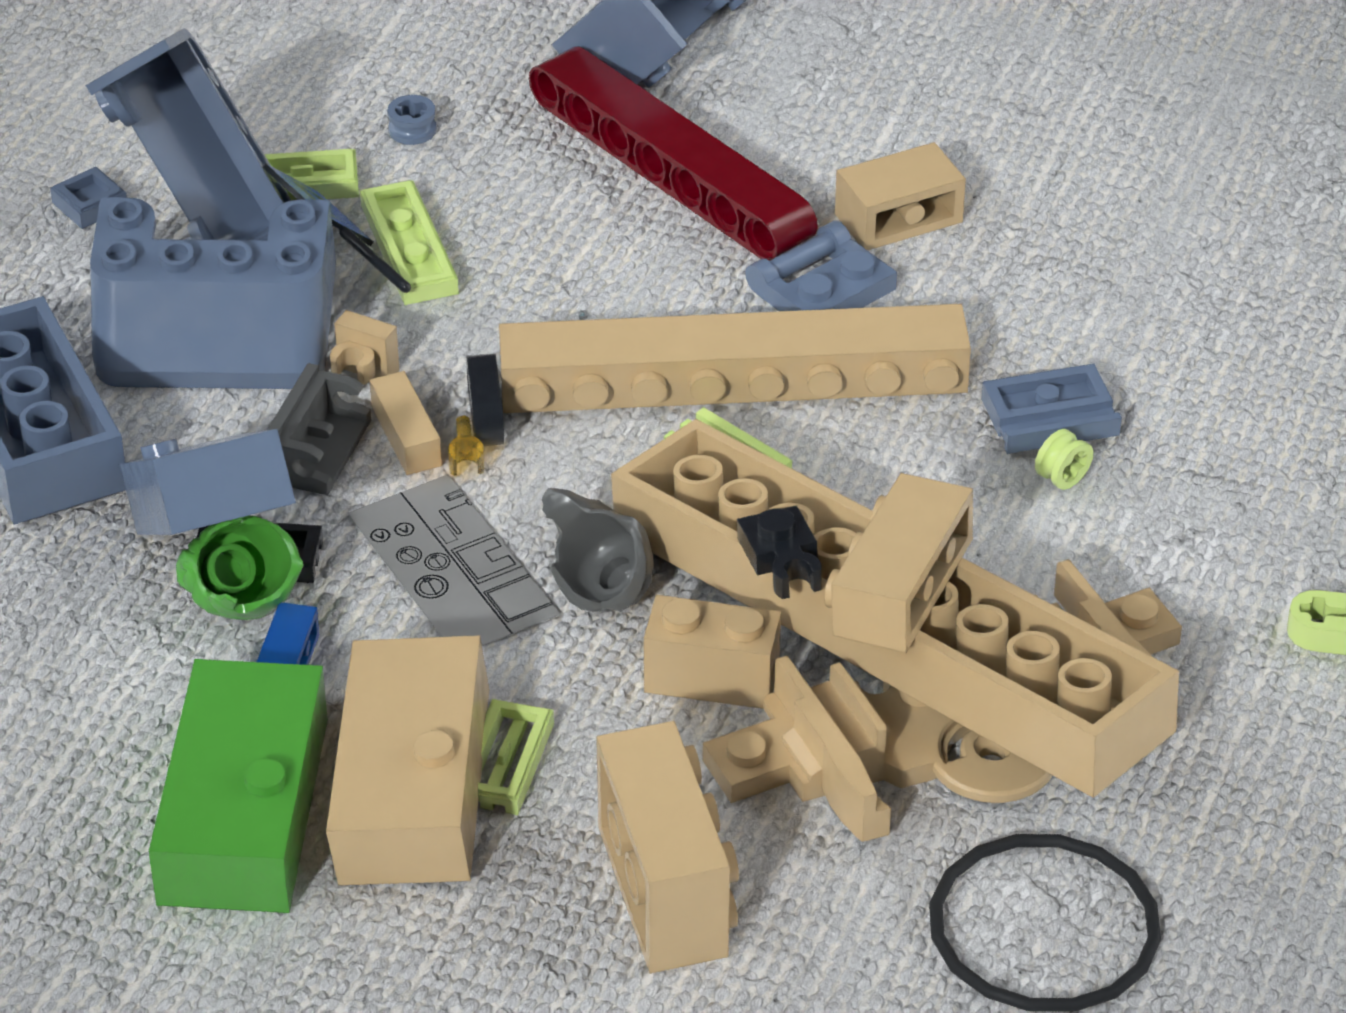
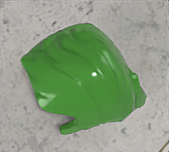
(240, 568)

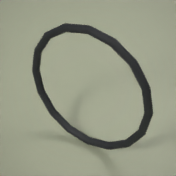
(1045, 1004)

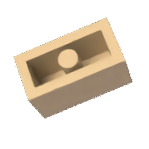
(899, 196)
(711, 651)

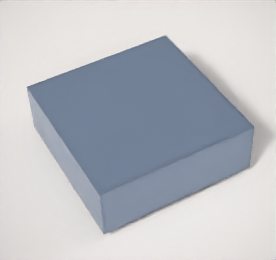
(81, 195)

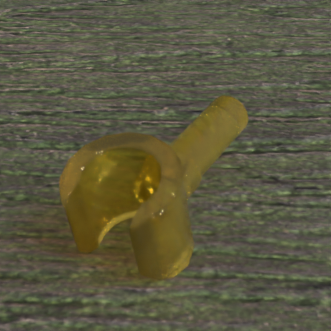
(465, 447)

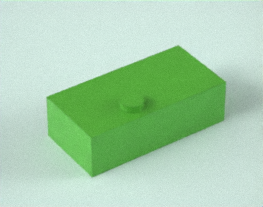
(239, 786)

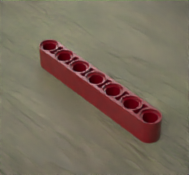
(673, 153)

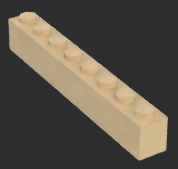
(734, 358)

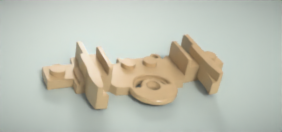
(844, 739)

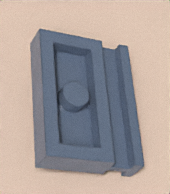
(1040, 403)

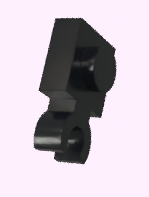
(783, 545)

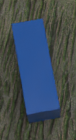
(291, 635)

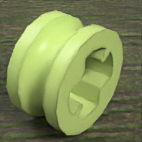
(1064, 459)

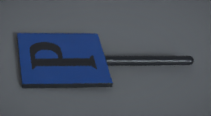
(347, 228)

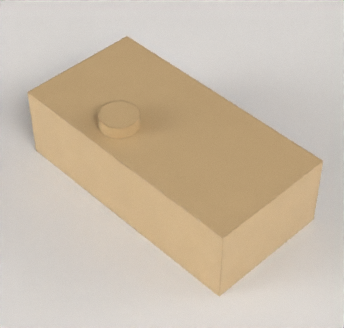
(409, 761)

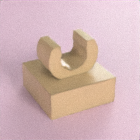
(364, 347)

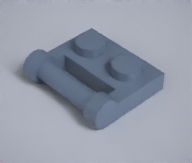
(845, 282)

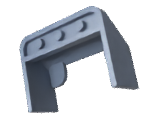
(639, 34)
(194, 138)

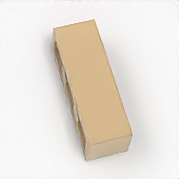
(405, 423)

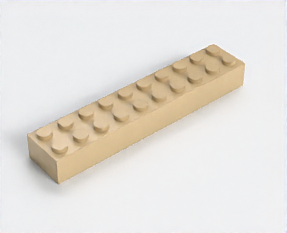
(983, 655)

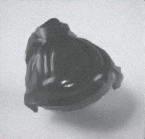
(598, 553)

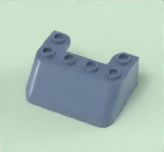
(210, 307)

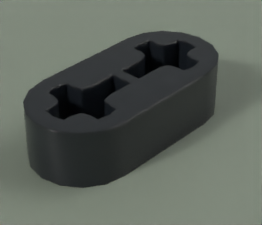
(485, 399)

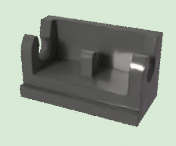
(320, 428)

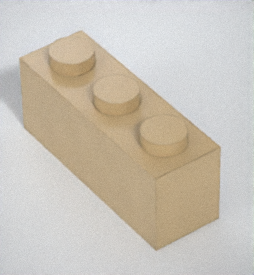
(900, 562)

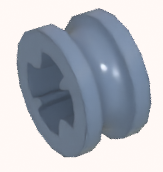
(411, 119)

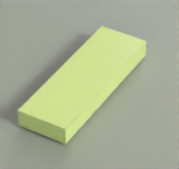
(409, 241)

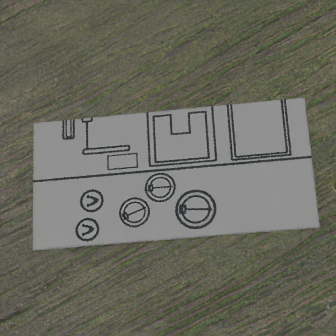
(453, 562)

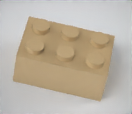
(665, 846)

